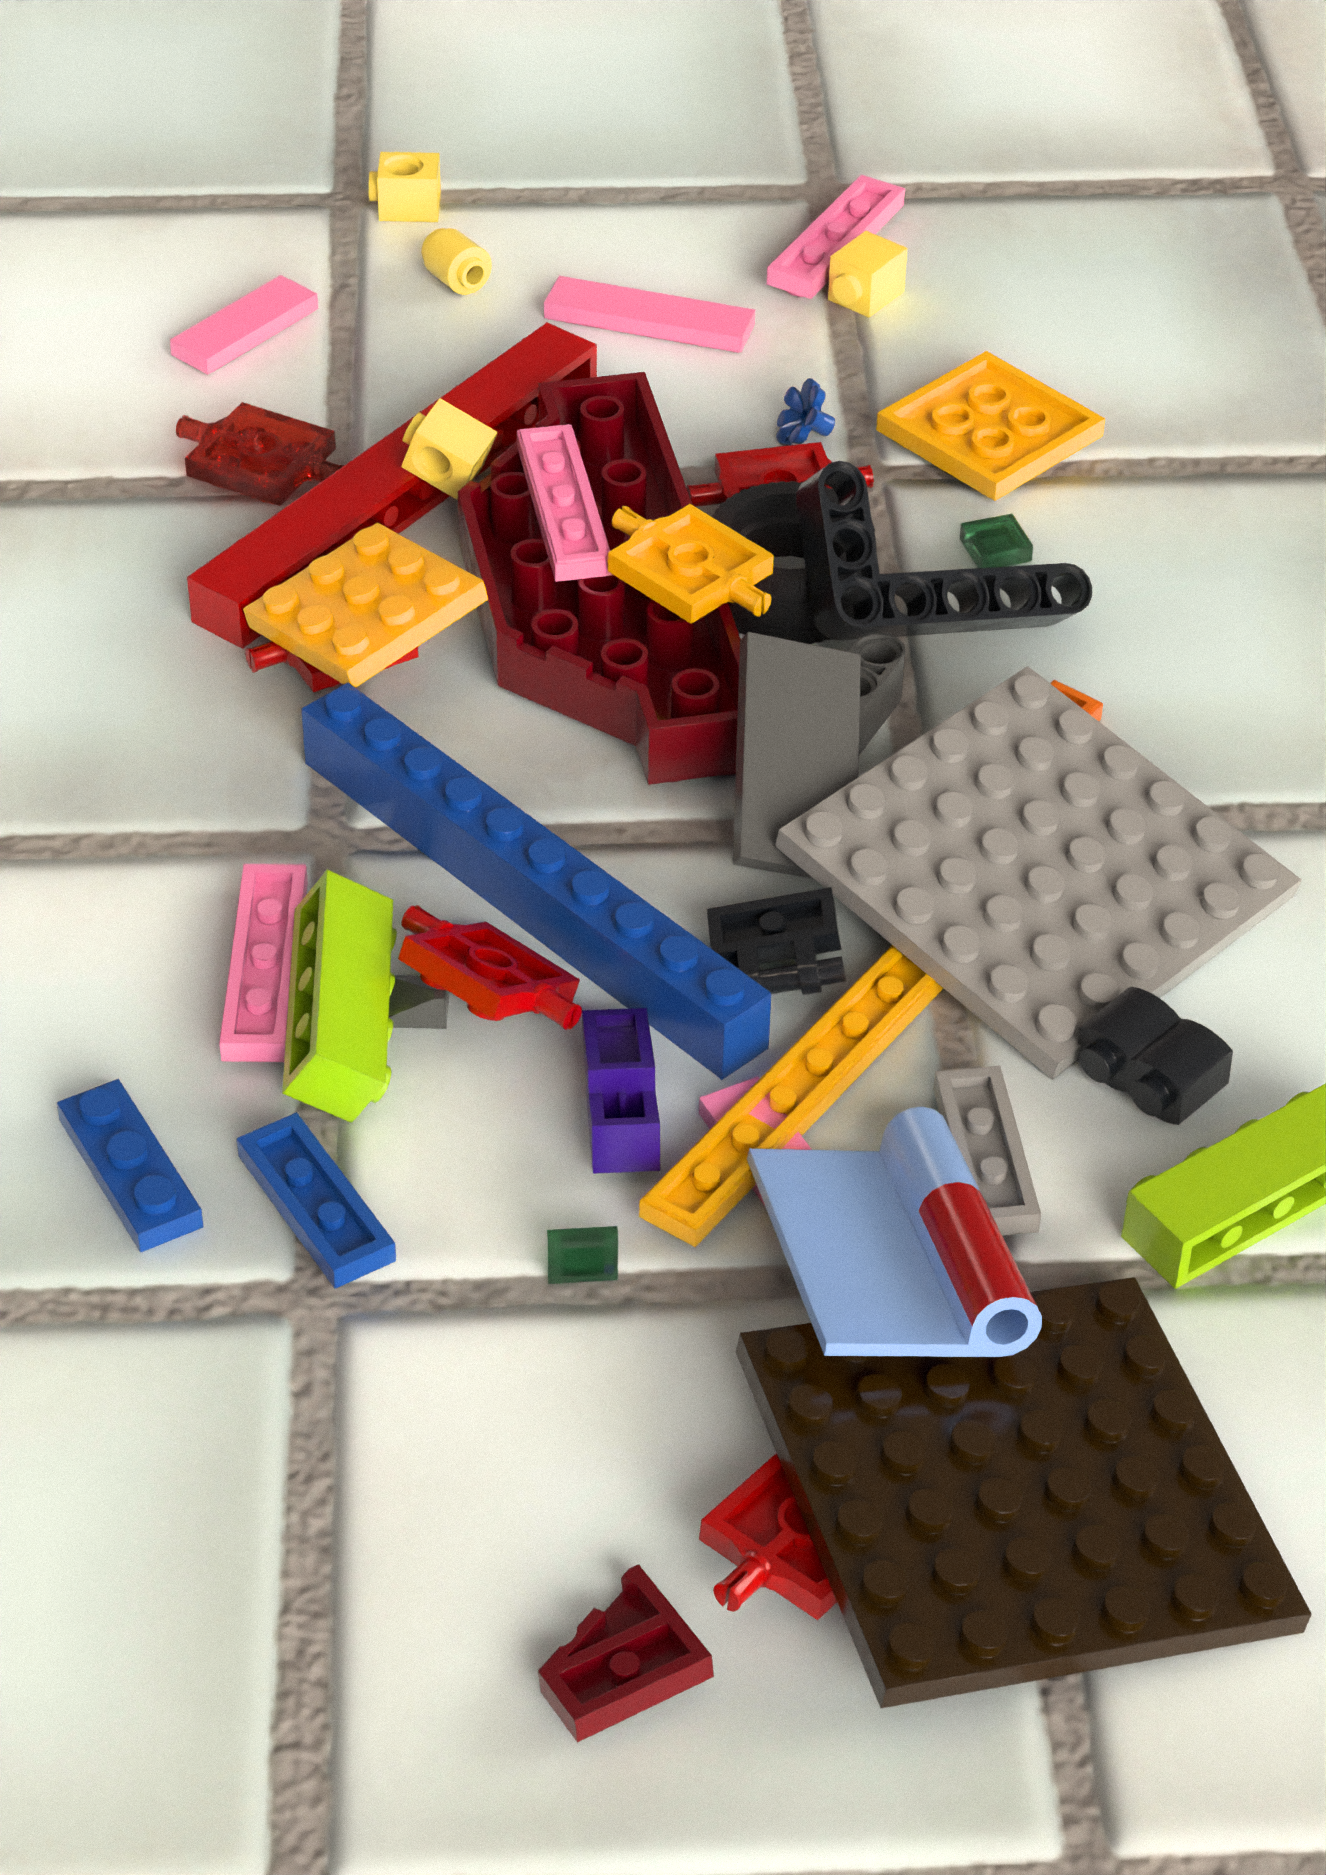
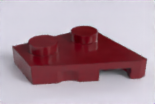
(623, 1660)

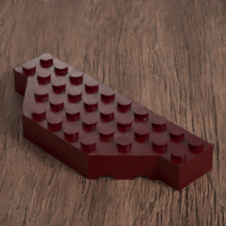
(596, 641)

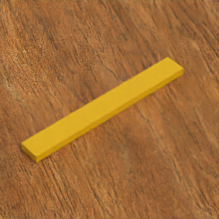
(801, 1085)

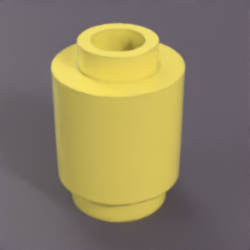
(456, 260)

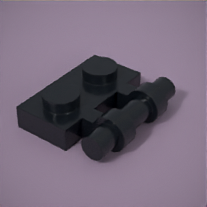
(777, 931)

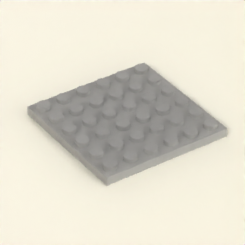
(1036, 865)

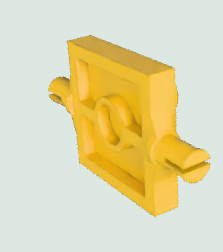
(690, 562)

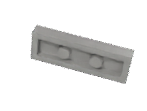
(986, 1132)

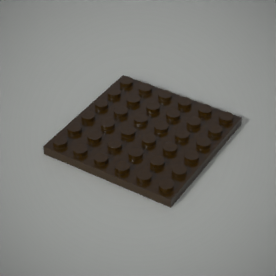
(1021, 1502)

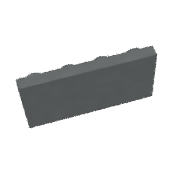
(792, 740)

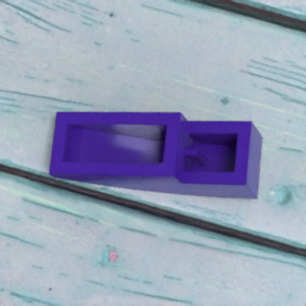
(621, 1091)

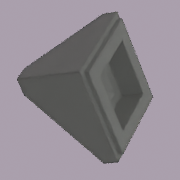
(417, 1004)

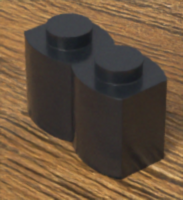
(1154, 1055)

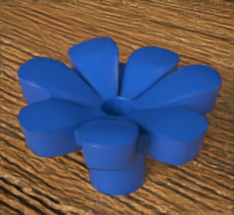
(803, 414)

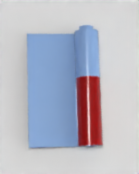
(896, 1246)

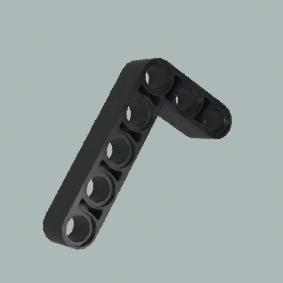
(922, 592)

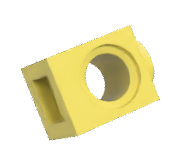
(407, 186)
(447, 447)

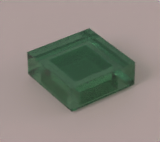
(996, 542)

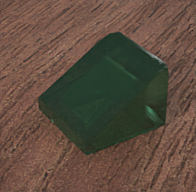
(582, 1254)

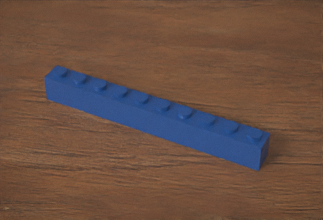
(539, 881)

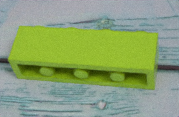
(339, 998)
(1231, 1191)

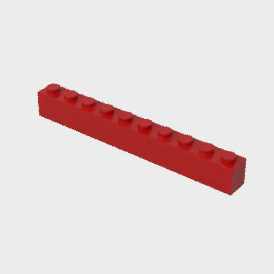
(375, 485)

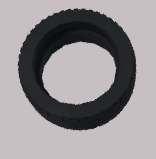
(770, 519)

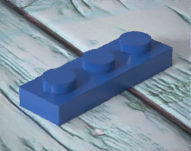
(130, 1165)
(316, 1200)

